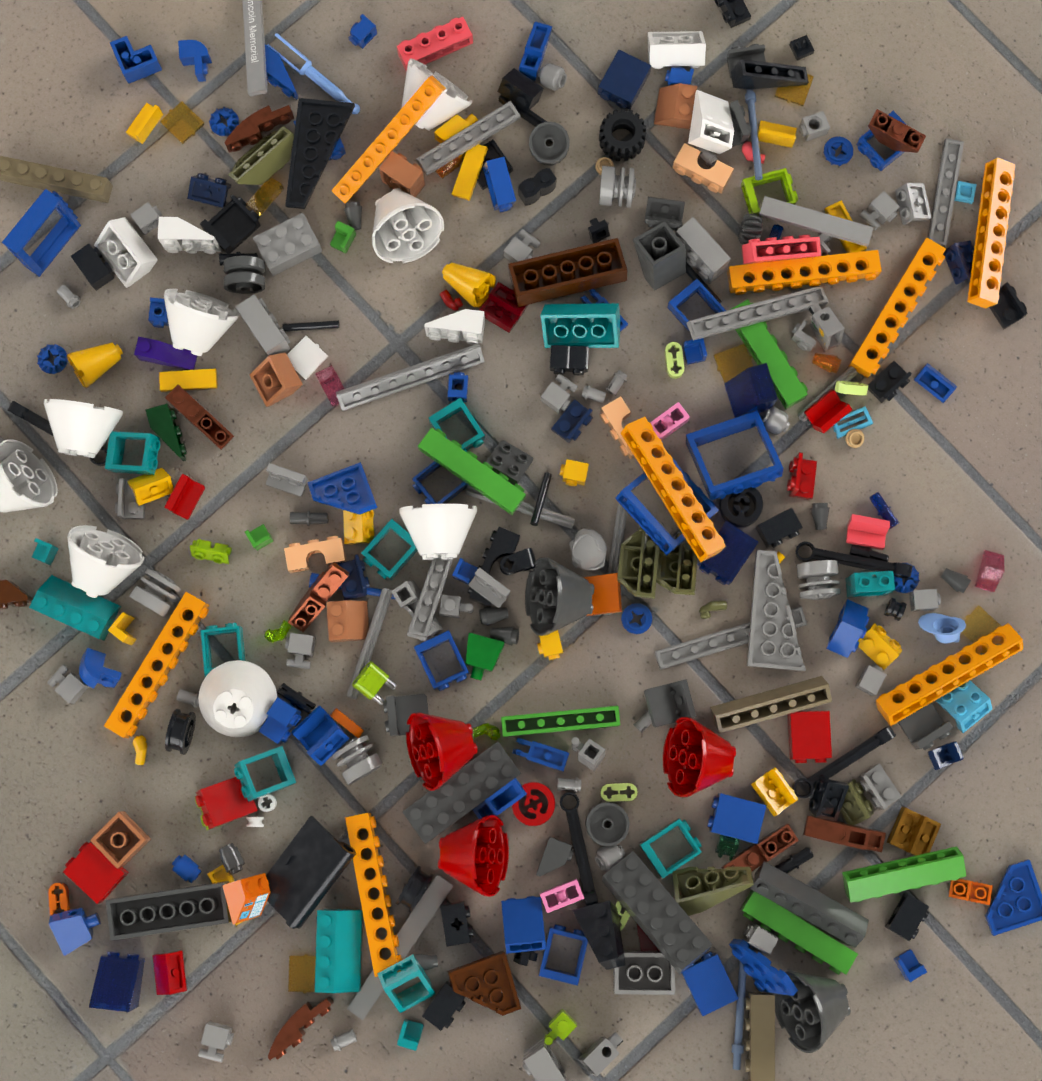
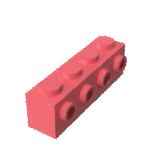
(436, 43)
(783, 249)

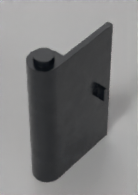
(306, 872)

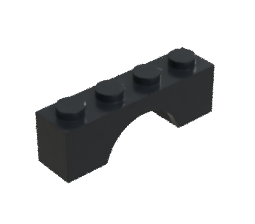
(503, 544)

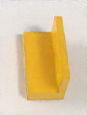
(144, 122)
(776, 134)
(151, 487)
(119, 628)

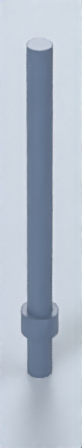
(750, 99)
(738, 1047)

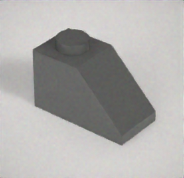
(554, 856)

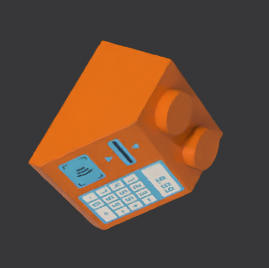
(247, 897)

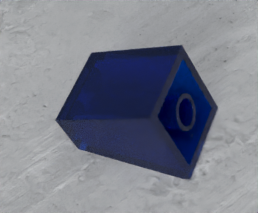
(751, 391)
(732, 558)
(118, 982)

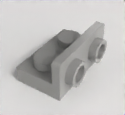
(913, 203)
(286, 480)
(126, 506)
(489, 588)
(879, 786)

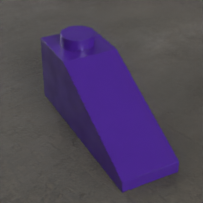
(164, 354)

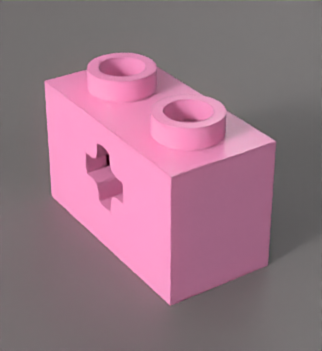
(670, 421)
(561, 895)

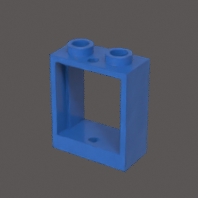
(875, 159)
(499, 184)
(695, 287)
(421, 489)
(432, 643)
(560, 975)

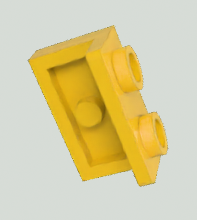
(358, 527)
(880, 646)
(774, 791)

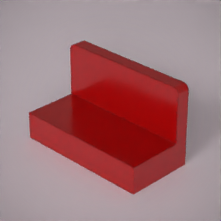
(827, 411)
(184, 497)
(169, 973)

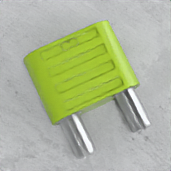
(371, 680)

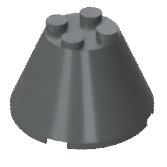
(556, 596)
(812, 1011)

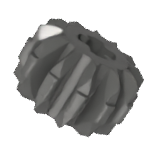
(750, 228)

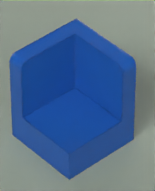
(694, 351)
(464, 572)
(909, 966)

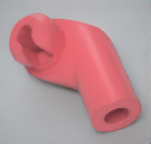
(747, 151)

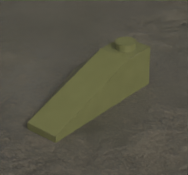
(704, 888)

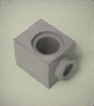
(817, 119)
(146, 217)
(924, 600)
(871, 679)

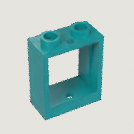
(453, 409)
(116, 452)
(403, 534)
(866, 585)
(214, 630)
(282, 766)
(694, 843)
(409, 969)

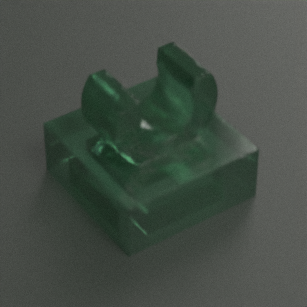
(727, 846)

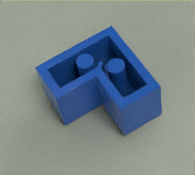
(136, 63)
(848, 629)
(280, 721)

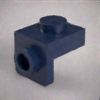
(945, 755)

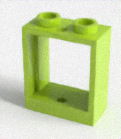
(750, 182)

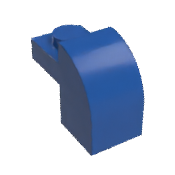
(195, 53)
(93, 672)

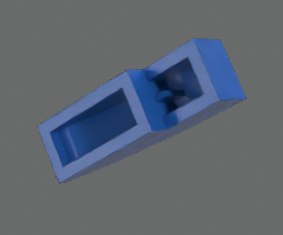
(535, 50)
(500, 800)

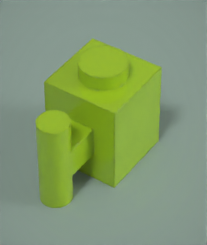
(561, 1026)

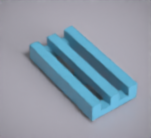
(836, 428)

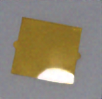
(794, 94)
(182, 122)
(733, 362)
(979, 624)
(302, 973)

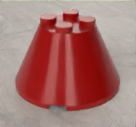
(438, 747)
(695, 757)
(476, 855)

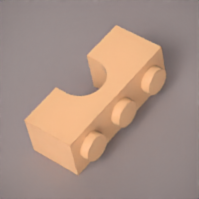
(714, 178)
(614, 414)
(298, 555)

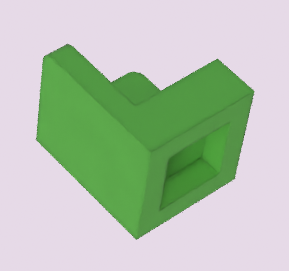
(343, 237)
(259, 537)

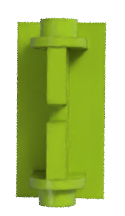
(202, 550)

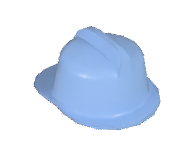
(944, 628)

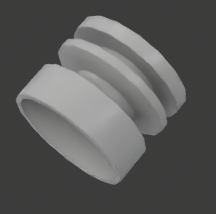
(617, 186)
(818, 579)
(155, 592)
(357, 759)

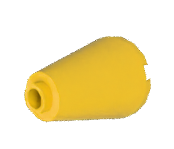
(469, 282)
(94, 362)

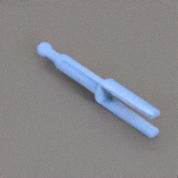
(313, 74)

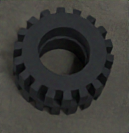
(626, 121)

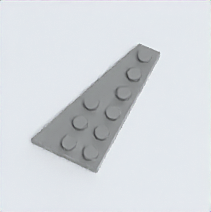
(772, 627)

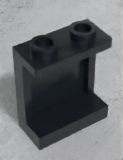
(232, 224)

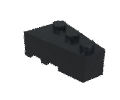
(603, 933)

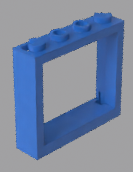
(29, 225)
(726, 429)
(649, 522)

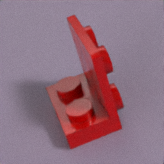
(802, 478)

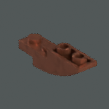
(250, 129)
(199, 417)
(317, 596)
(844, 834)
(765, 849)
(292, 1030)

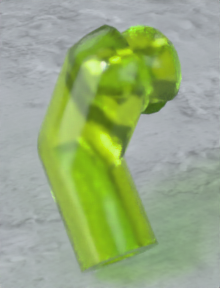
(278, 634)
(487, 729)

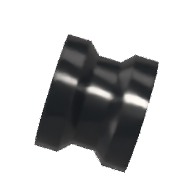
(895, 609)

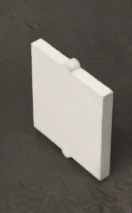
(306, 357)

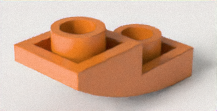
(971, 891)

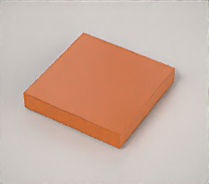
(606, 594)

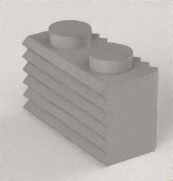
(760, 938)

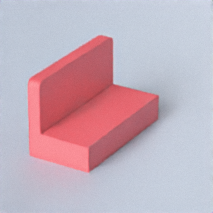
(867, 531)

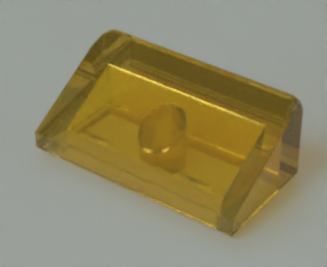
(265, 196)

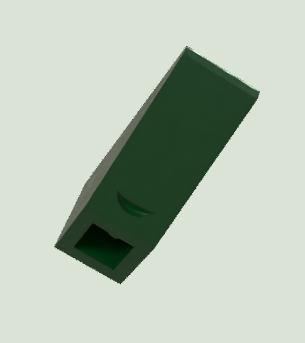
(163, 424)

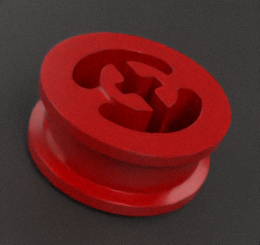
(540, 818)

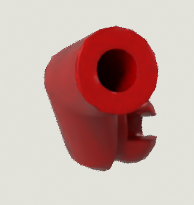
(449, 302)

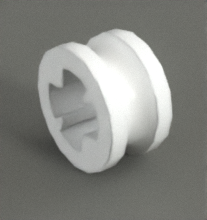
(272, 806)
(255, 822)

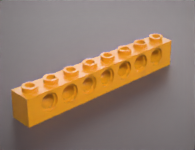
(388, 139)
(991, 233)
(934, 254)
(868, 259)
(663, 483)
(147, 669)
(944, 683)
(361, 865)

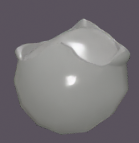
(588, 550)

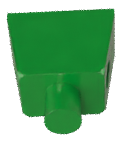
(482, 654)

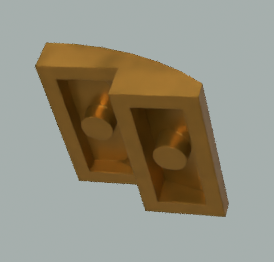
(913, 832)

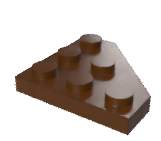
(487, 983)

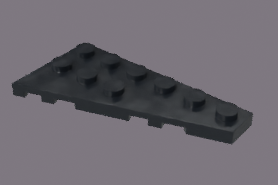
(315, 137)

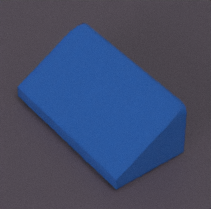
(935, 383)

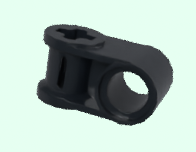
(521, 560)

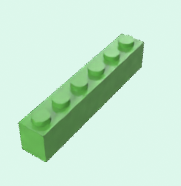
(765, 350)
(471, 471)
(560, 721)
(904, 874)
(798, 931)

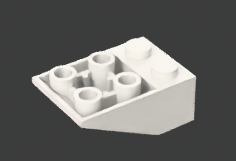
(711, 123)
(182, 236)
(460, 326)

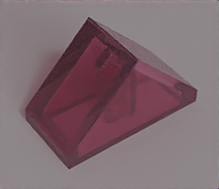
(330, 383)
(990, 571)

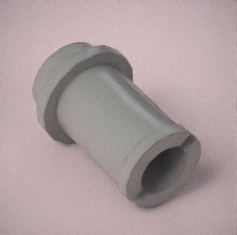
(708, 157)
(70, 299)
(616, 383)
(593, 394)
(188, 697)
(643, 722)
(569, 784)
(343, 1040)

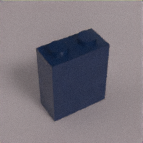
(624, 80)

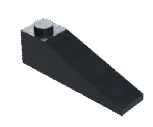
(761, 75)

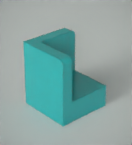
(44, 552)
(410, 1034)

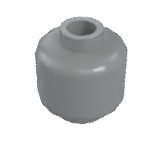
(552, 76)
(775, 420)
(609, 856)

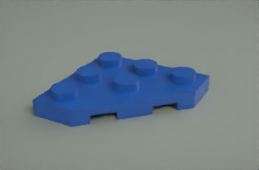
(345, 490)
(1016, 900)
(756, 965)

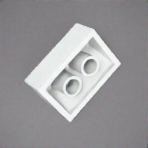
(676, 49)
(125, 251)

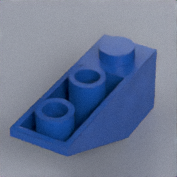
(277, 73)

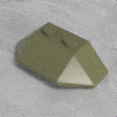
(264, 158)
(639, 564)
(678, 569)

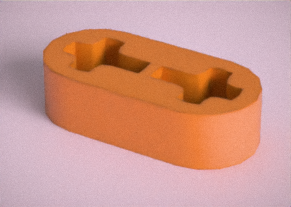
(347, 723)
(53, 898)

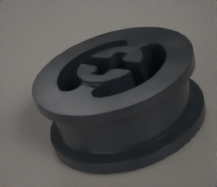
(740, 520)
(180, 731)
(414, 889)

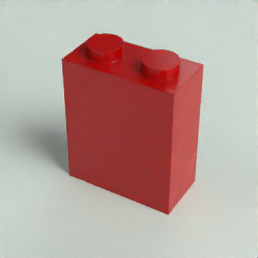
(809, 736)
(223, 803)
(94, 873)

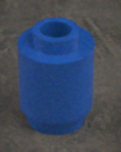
(186, 868)

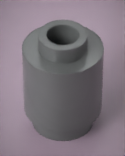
(231, 858)

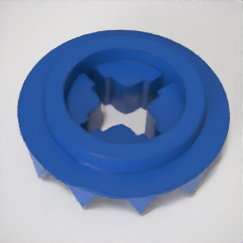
(221, 129)
(835, 143)
(59, 362)
(909, 585)
(637, 609)

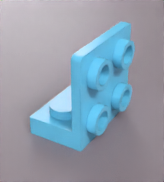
(966, 705)

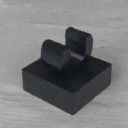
(801, 47)
(598, 230)
(523, 957)

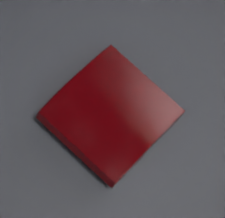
(502, 307)

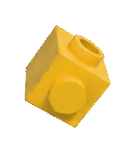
(574, 472)
(550, 646)

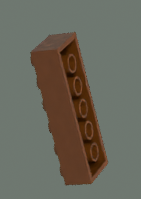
(568, 272)

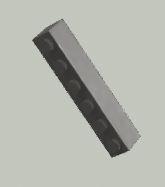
(810, 904)

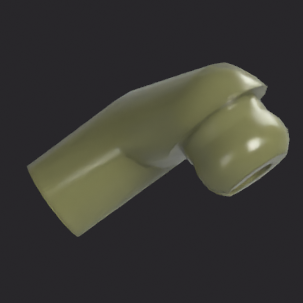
(712, 606)

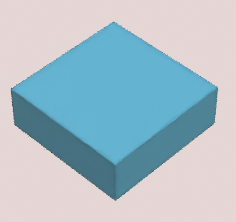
(965, 192)

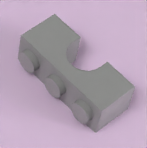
(407, 597)

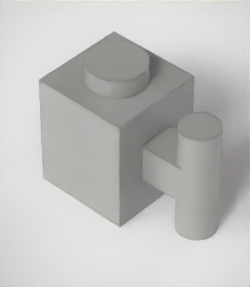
(881, 209)
(520, 250)
(556, 396)
(452, 606)
(302, 646)
(70, 687)
(589, 754)
(216, 1037)

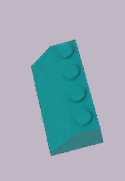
(581, 325)
(75, 608)
(338, 951)

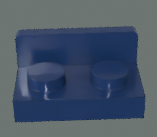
(208, 190)
(959, 260)
(572, 420)
(356, 583)

